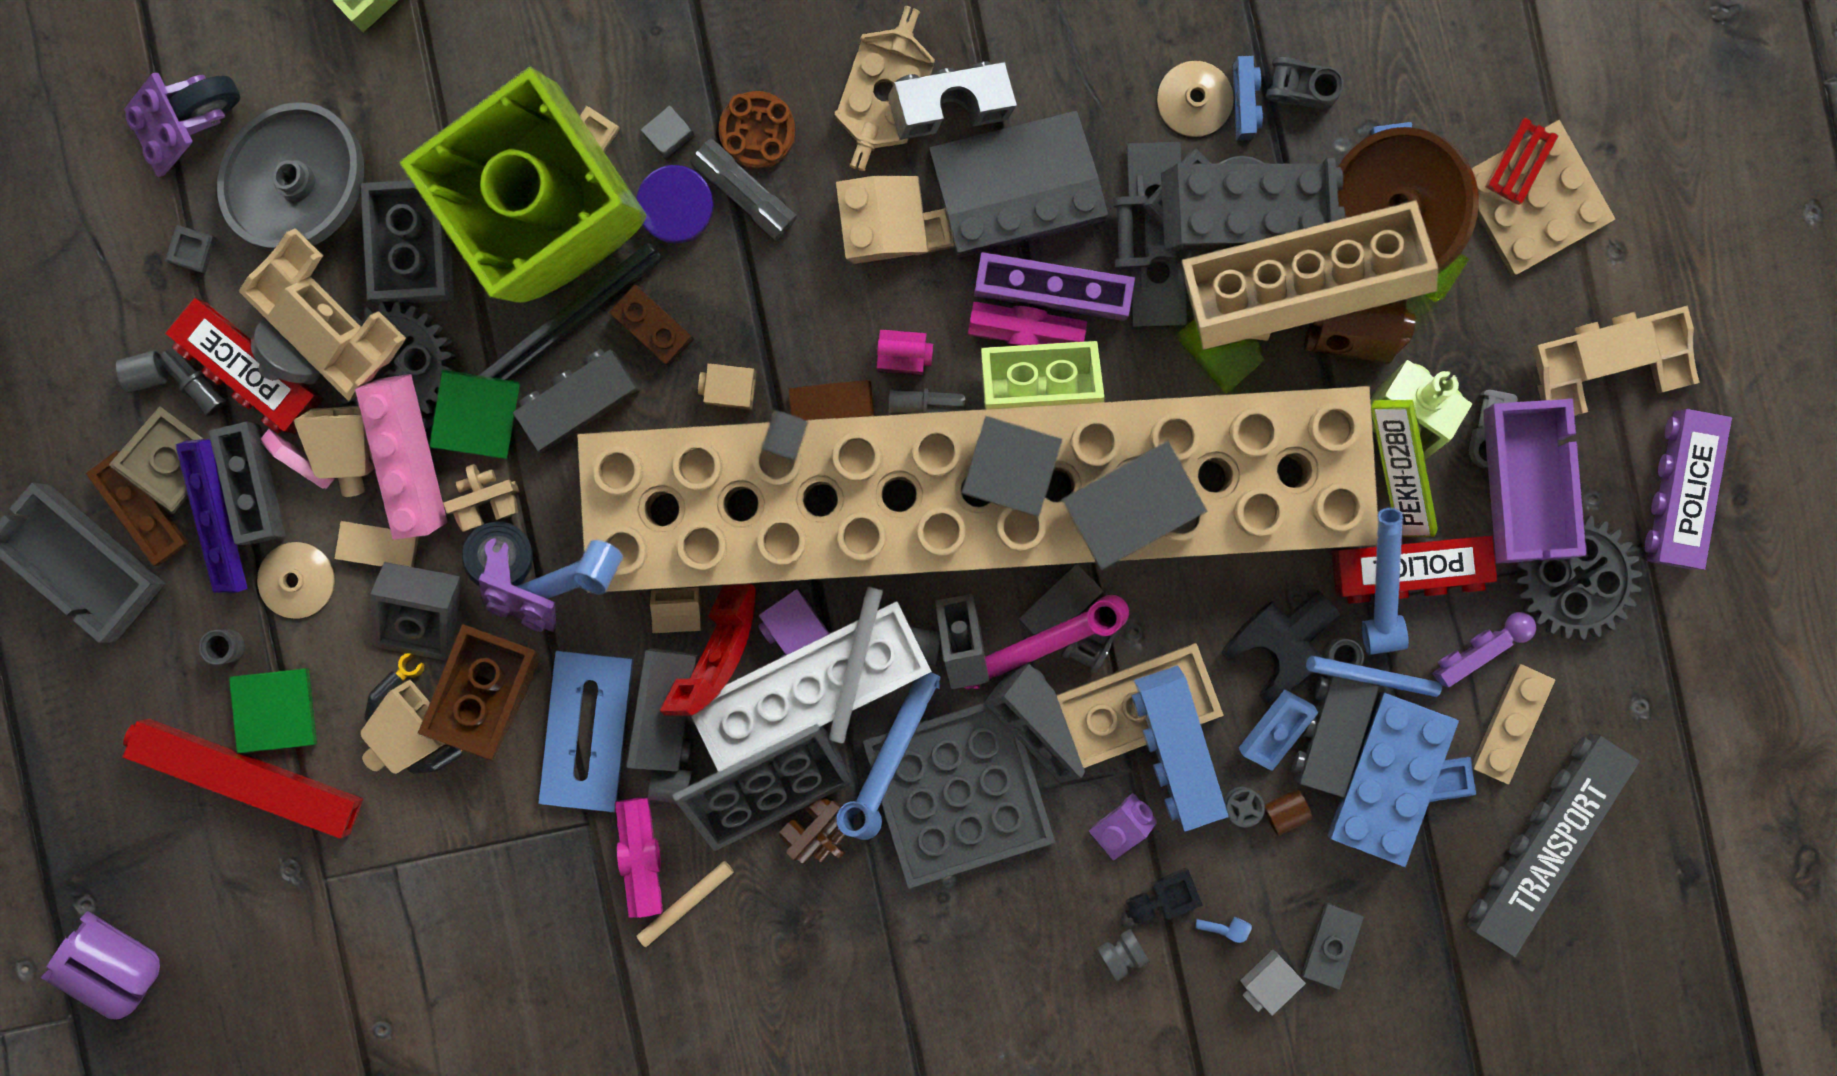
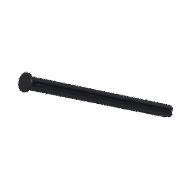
(569, 318)

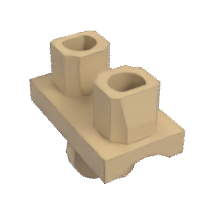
(466, 507)

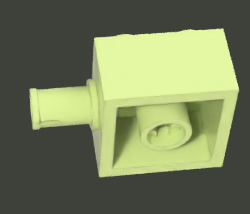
(1436, 402)

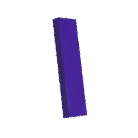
(211, 516)

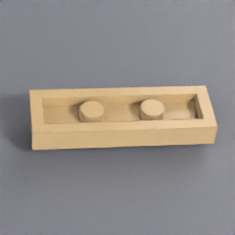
(1512, 723)

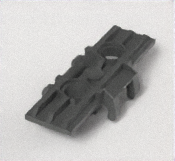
(1151, 302)

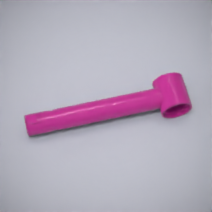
(1057, 637)

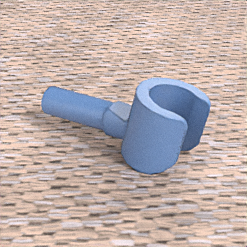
(1237, 931)

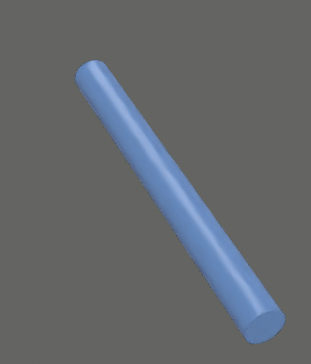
(1373, 676)

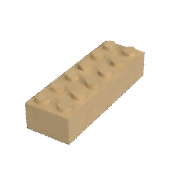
(1310, 275)

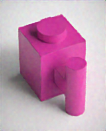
(903, 352)

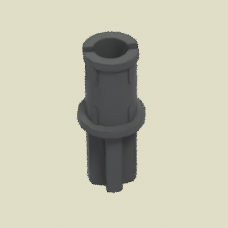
(192, 382)
(924, 402)

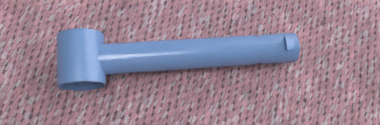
(591, 573)
(1387, 629)
(888, 761)

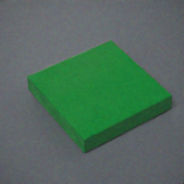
(474, 414)
(273, 710)

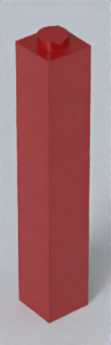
(242, 777)

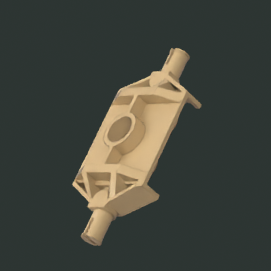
(880, 59)

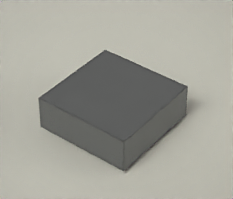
(190, 249)

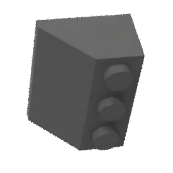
(657, 739)

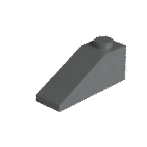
(1036, 718)

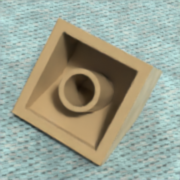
(881, 218)

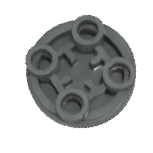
(279, 357)

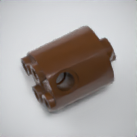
(1366, 335)

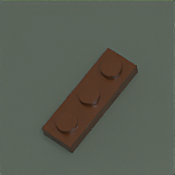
(138, 513)

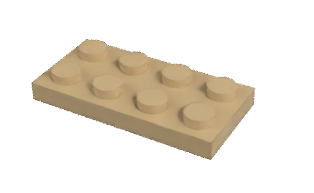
(1103, 711)

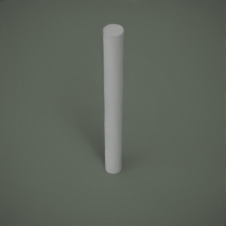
(855, 665)

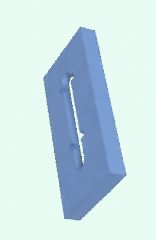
(603, 781)

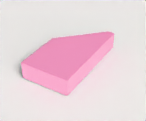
(292, 457)

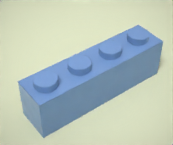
(1180, 748)

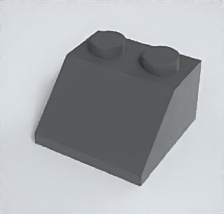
(415, 611)

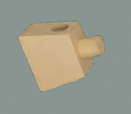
(337, 446)

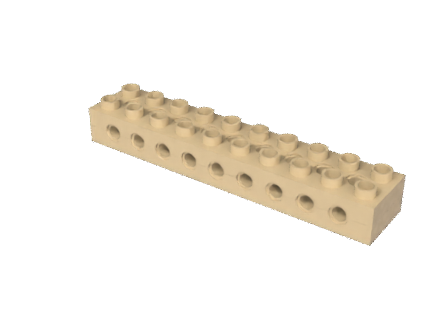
(941, 532)

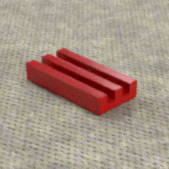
(1537, 132)

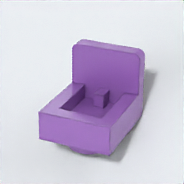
(1124, 827)

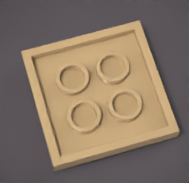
(1555, 212)

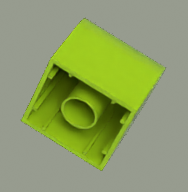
(525, 190)

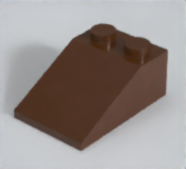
(479, 692)

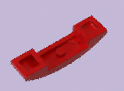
(734, 616)

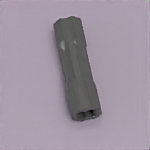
(743, 189)

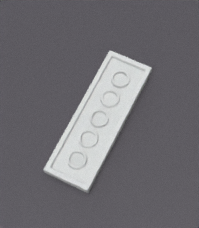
(806, 688)

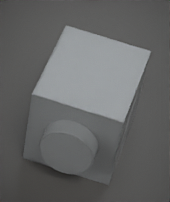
(1271, 983)

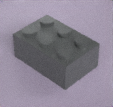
(404, 246)

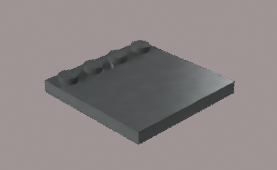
(961, 796)

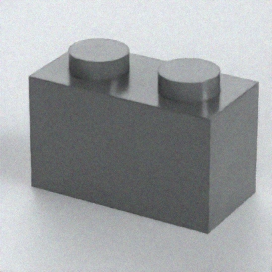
(962, 641)

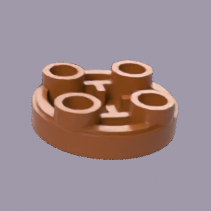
(757, 129)

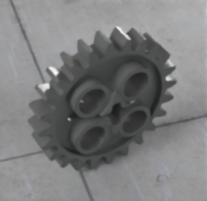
(424, 338)
(1594, 606)

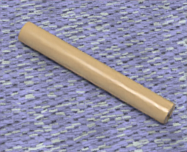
(685, 904)

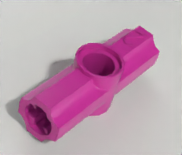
(1023, 325)
(639, 857)

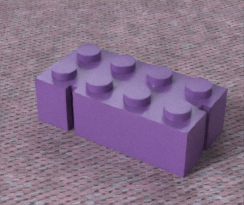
(1534, 481)

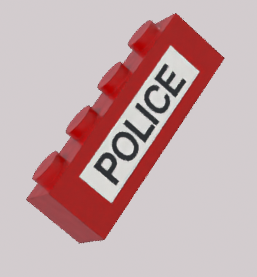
(228, 358)
(1422, 566)

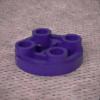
(675, 203)

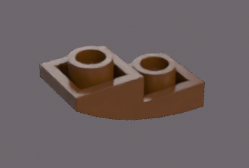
(832, 400)

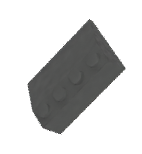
(1018, 184)
(764, 787)

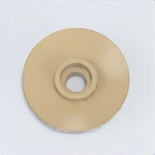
(1192, 117)
(314, 583)

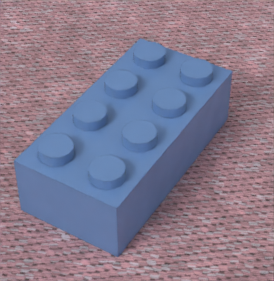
(1393, 779)

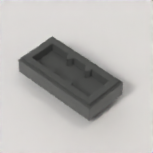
(1332, 945)

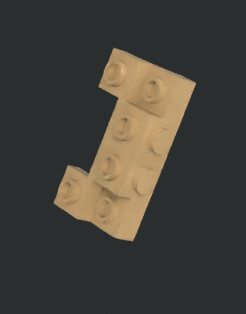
(315, 321)
(1656, 340)

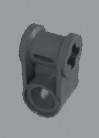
(1301, 83)
(1095, 643)

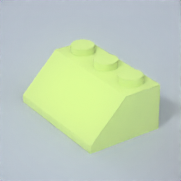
(1041, 375)

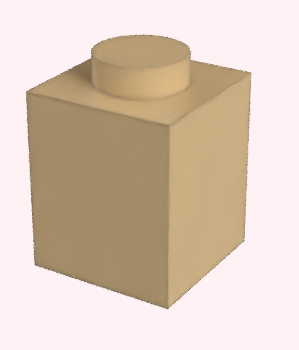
(728, 386)

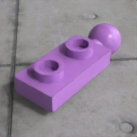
(1485, 646)

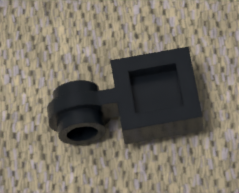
(1174, 896)

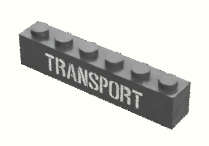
(1551, 843)

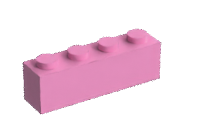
(401, 456)

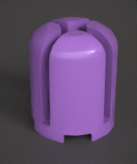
(103, 968)

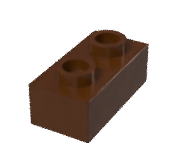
(651, 325)

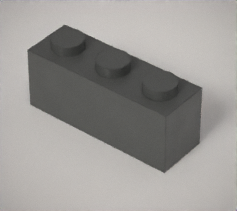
(575, 400)
(247, 483)
(1334, 734)

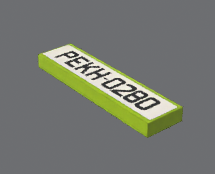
(1404, 466)

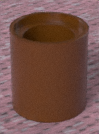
(1288, 812)

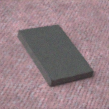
(1134, 505)

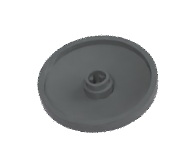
(288, 173)

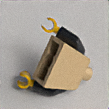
(393, 724)

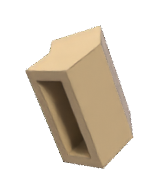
(676, 610)

